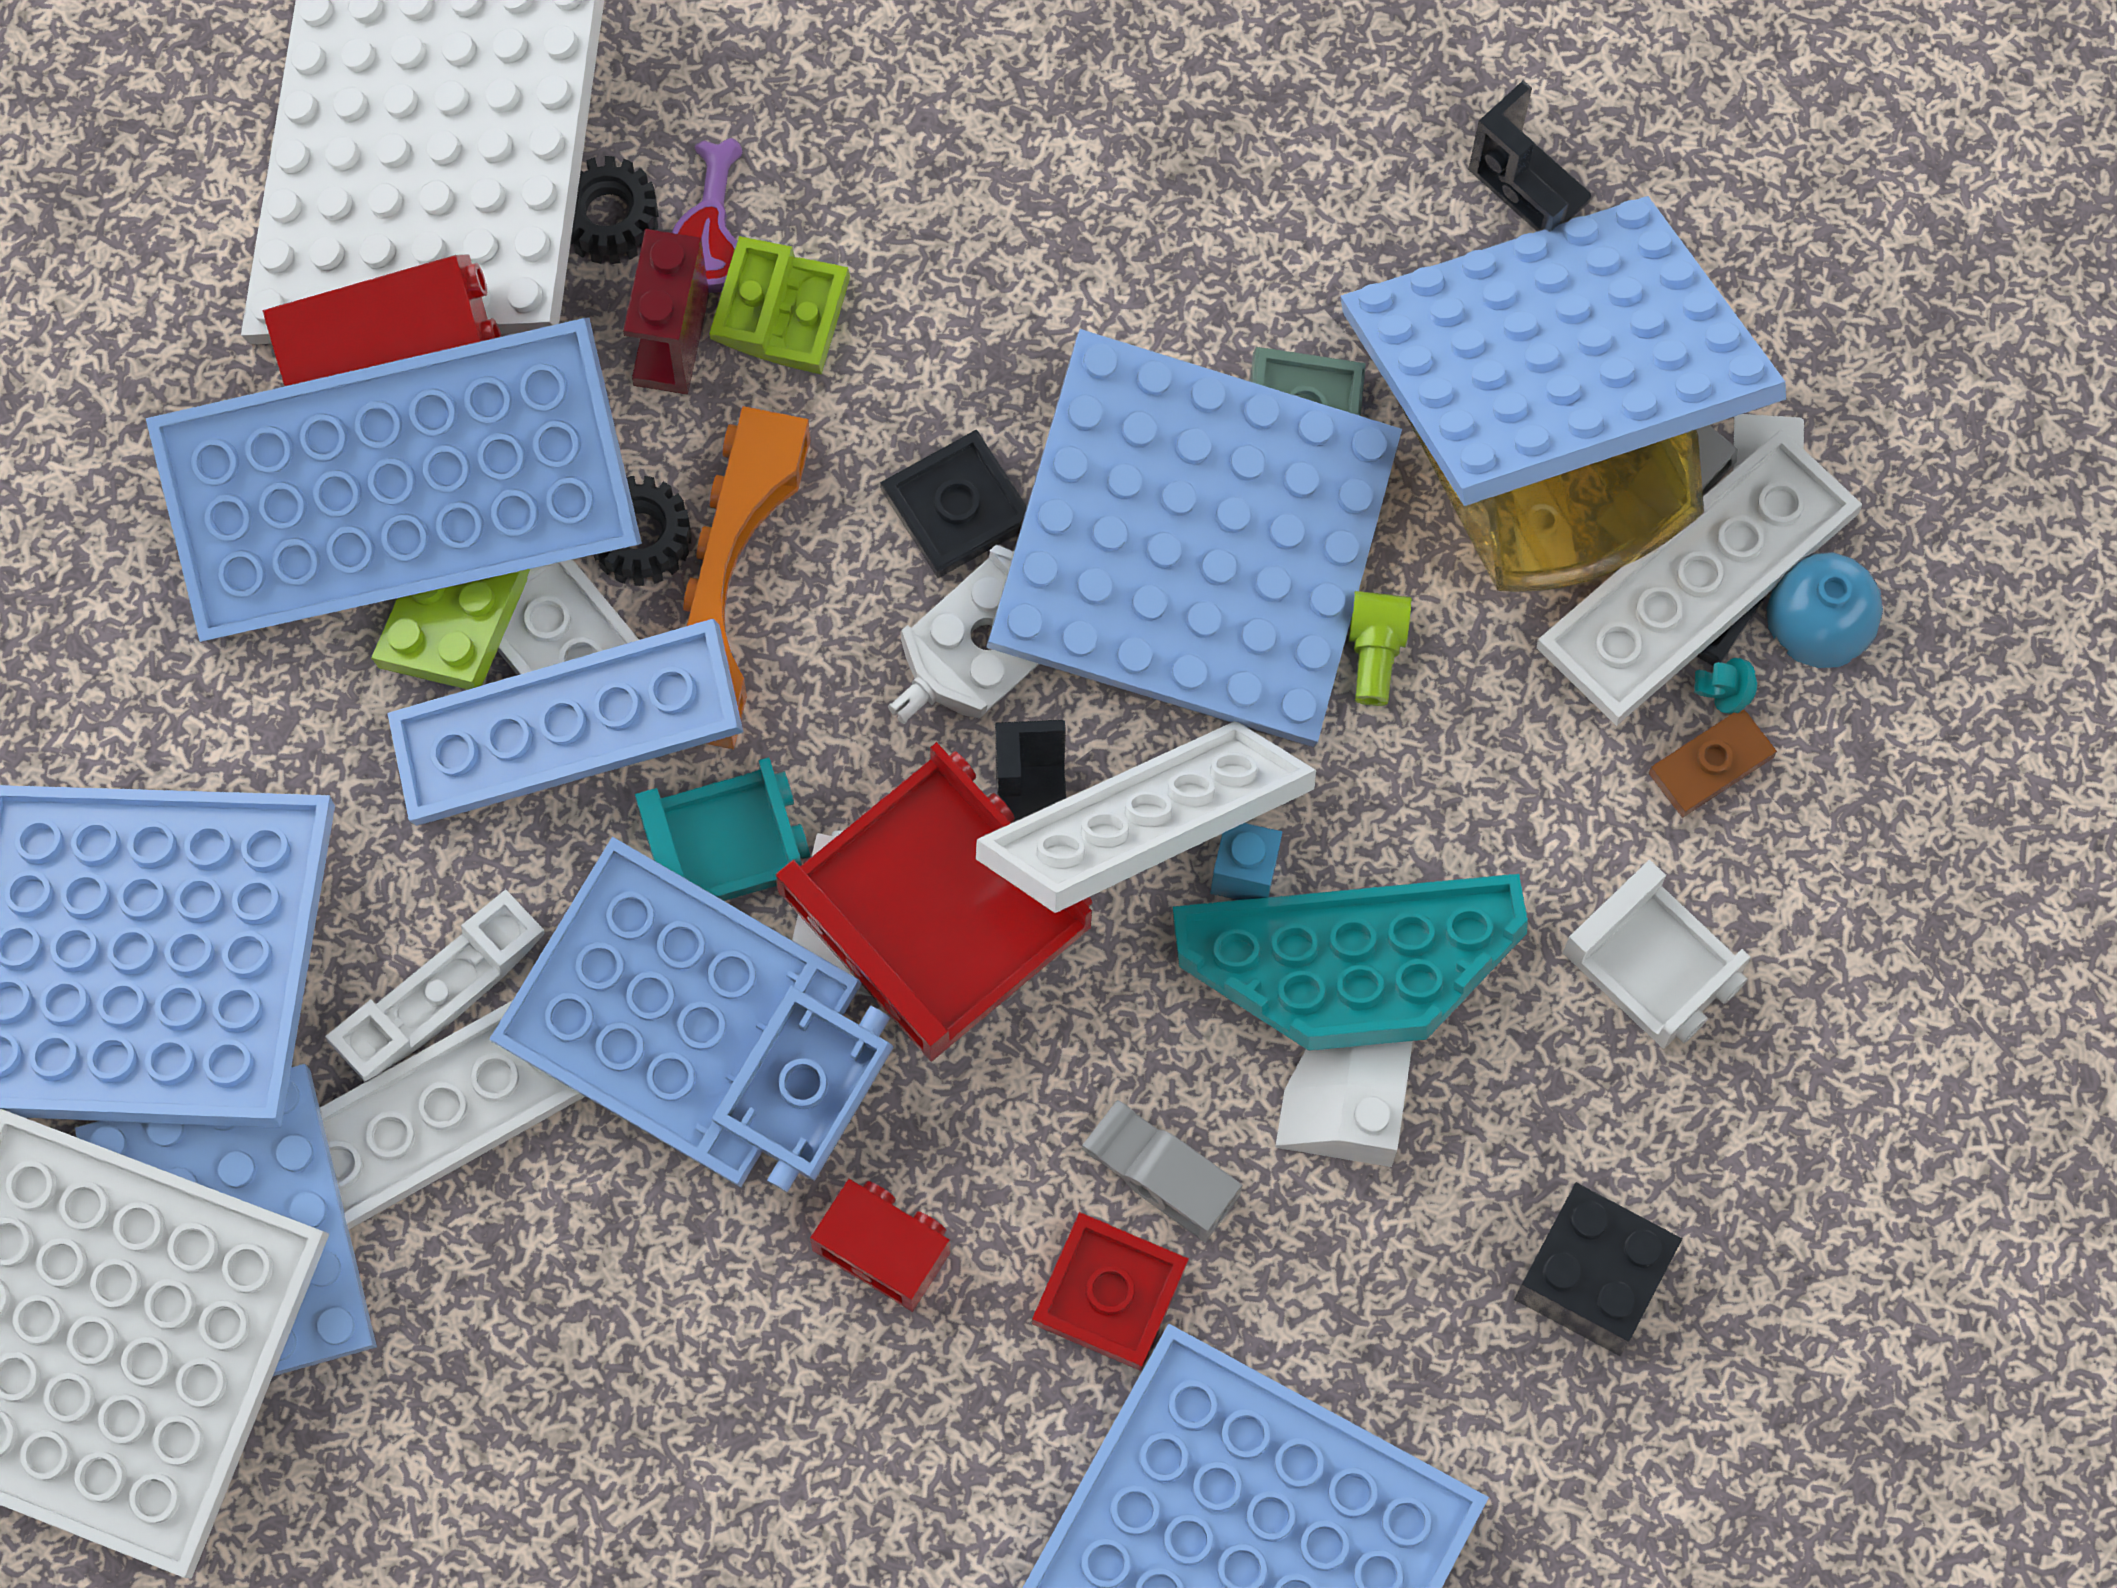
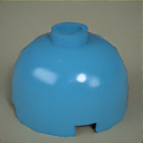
(1825, 610)

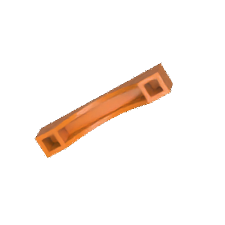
(762, 472)

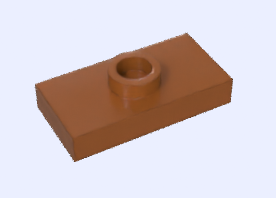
(1712, 762)

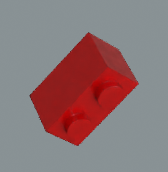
(882, 1243)

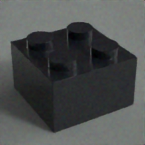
(1598, 1269)

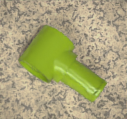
(1379, 630)

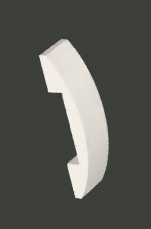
(439, 990)

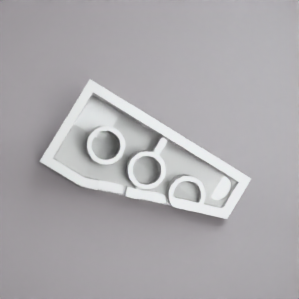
(1347, 1103)

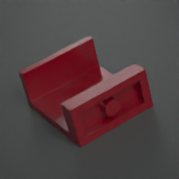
(667, 310)

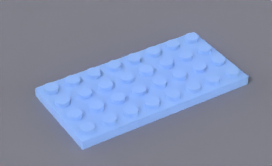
(394, 480)

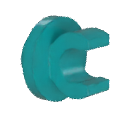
(1730, 684)

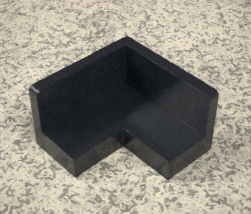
(1520, 169)
(1030, 764)

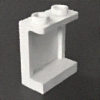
(1655, 958)

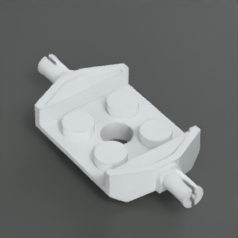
(946, 660)

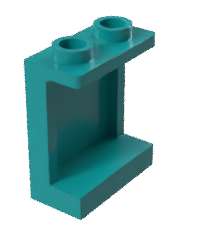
(726, 833)

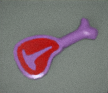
(709, 216)

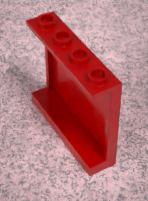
(381, 320)
(918, 912)

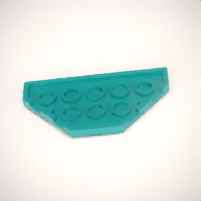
(1354, 960)

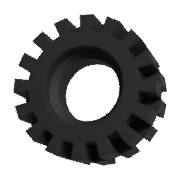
(626, 234)
(668, 548)

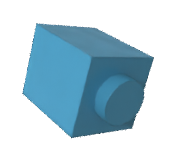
(1246, 862)

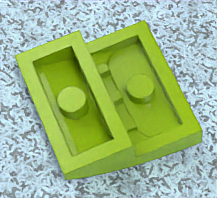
(779, 305)

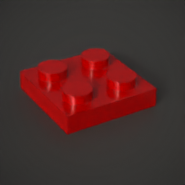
(1110, 1291)

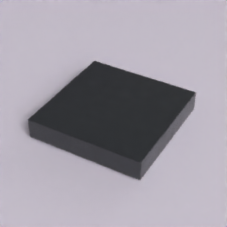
(956, 503)

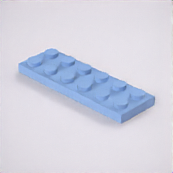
(565, 722)

